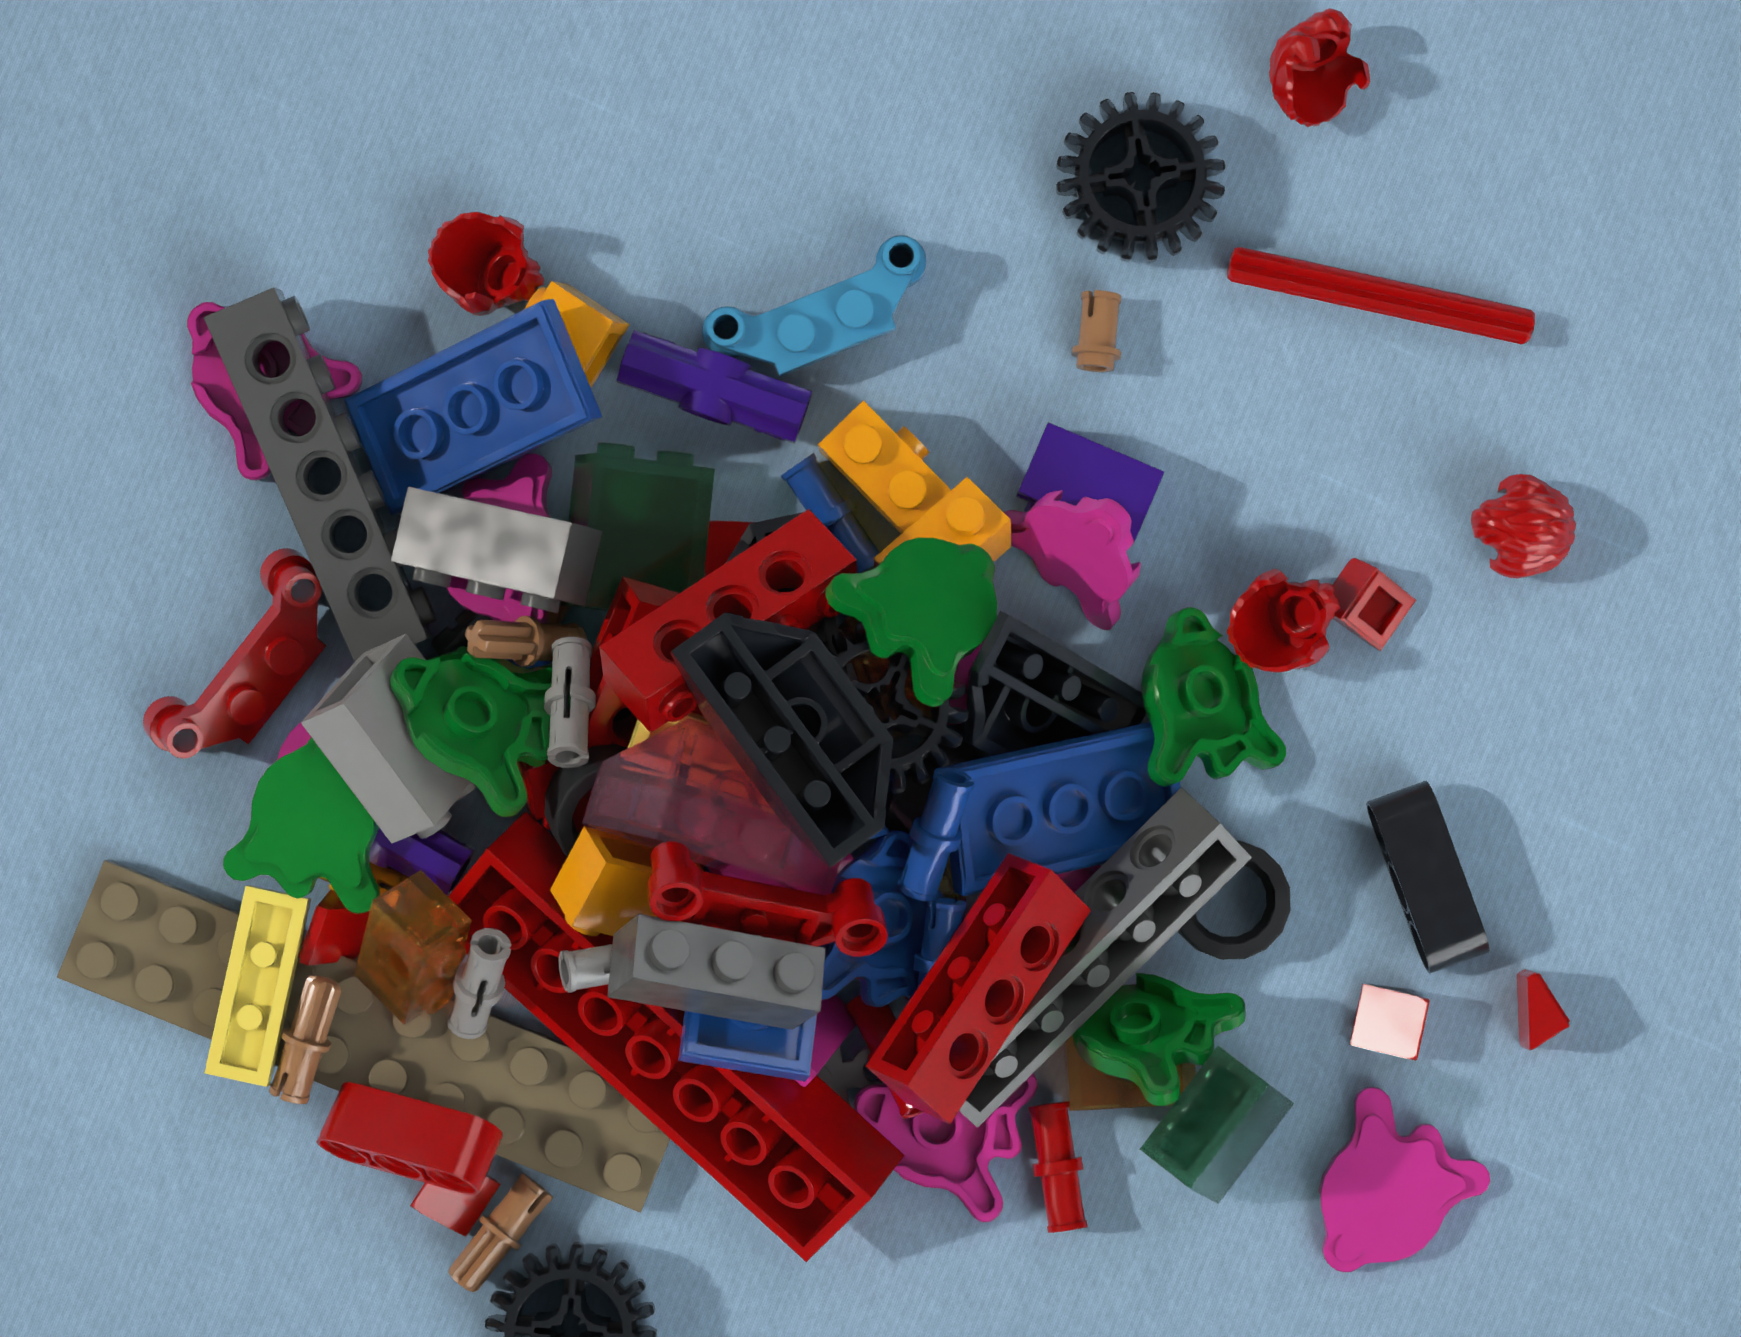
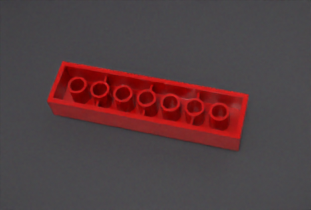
(777, 1147)

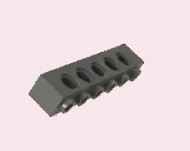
(240, 336)
(1135, 908)

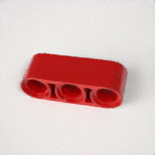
(410, 1138)

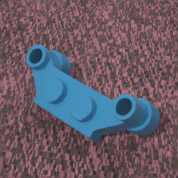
(824, 320)

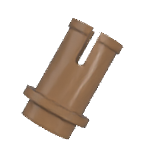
(1098, 332)

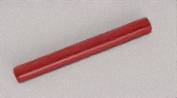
(1381, 295)

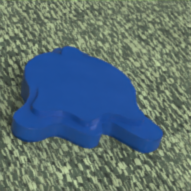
(889, 970)

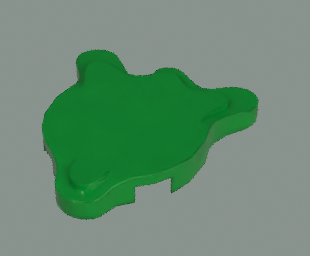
(925, 602)
(1203, 705)
(475, 722)
(306, 829)
(1152, 1030)

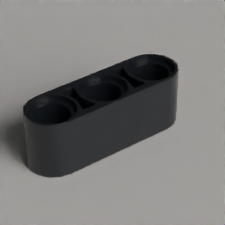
(1427, 877)

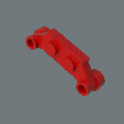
(257, 672)
(689, 895)

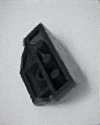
(1040, 693)
(793, 728)

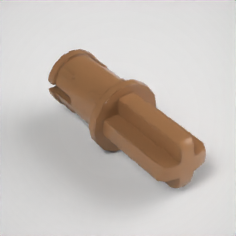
(521, 640)
(306, 1040)
(499, 1233)

